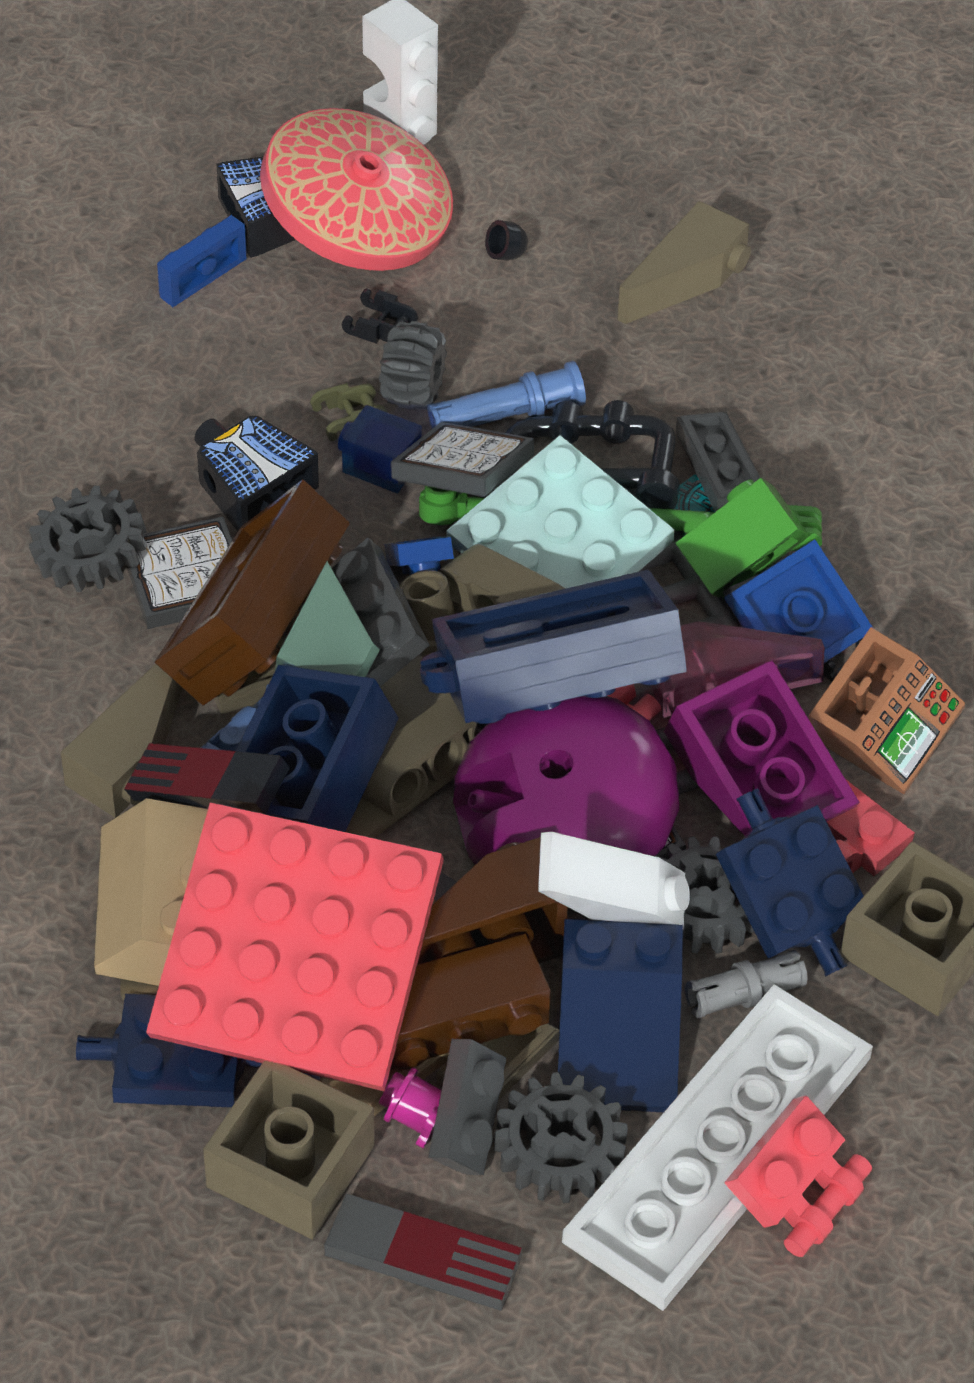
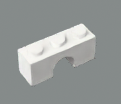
(406, 52)

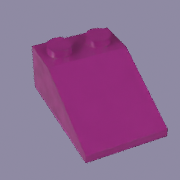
(753, 738)

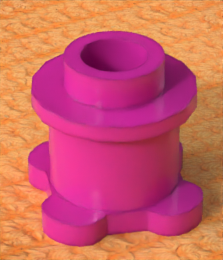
(412, 1104)

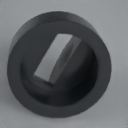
(505, 240)

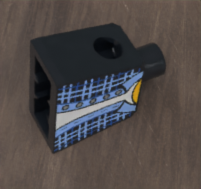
(243, 198)
(251, 466)

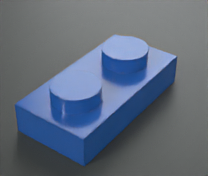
(201, 260)
(419, 554)

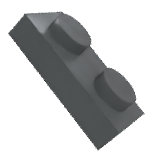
(467, 1107)

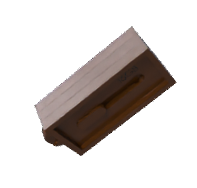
(253, 595)

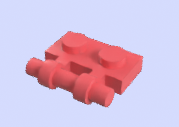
(785, 1164)

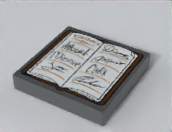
(462, 459)
(176, 568)

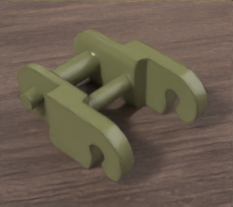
(344, 398)

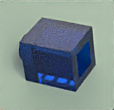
(373, 443)

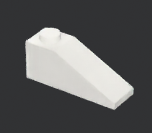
(611, 881)

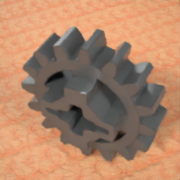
(87, 538)
(711, 907)
(560, 1136)

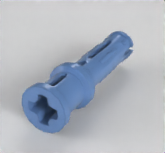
(530, 395)

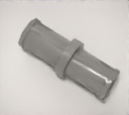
(745, 983)

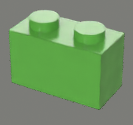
(741, 536)

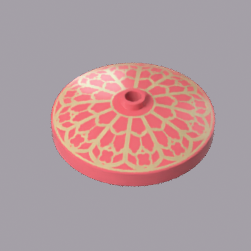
(356, 189)

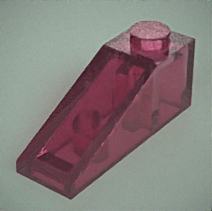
(724, 652)

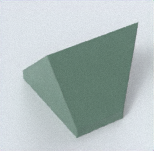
(328, 633)

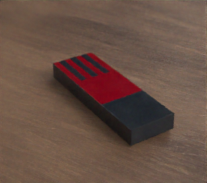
(207, 776)

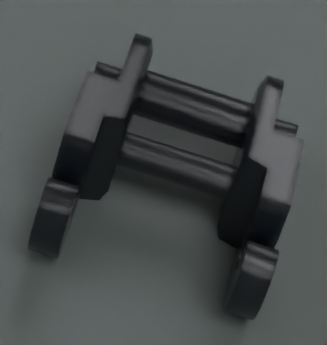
(377, 329)

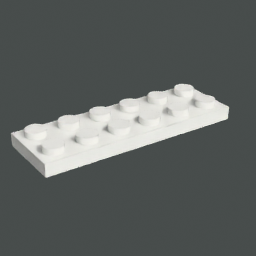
(669, 1194)

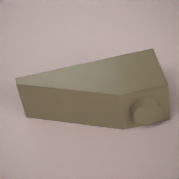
(686, 263)
(109, 749)

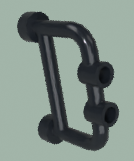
(655, 485)

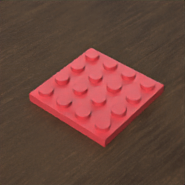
(296, 946)

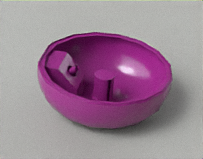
(570, 771)

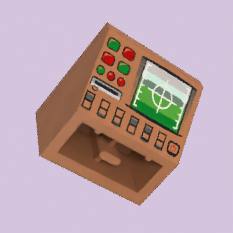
(886, 711)

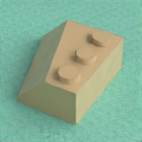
(142, 886)

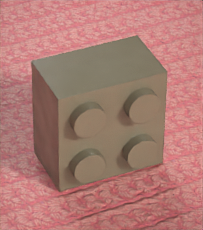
(916, 929)
(289, 1147)

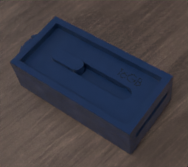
(556, 647)

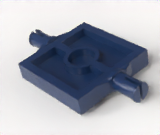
(791, 881)
(161, 1070)

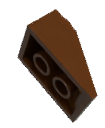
(496, 904)

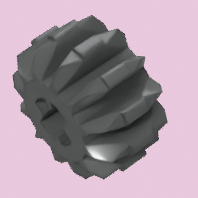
(412, 365)

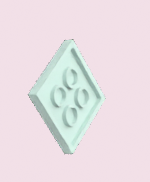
(565, 521)

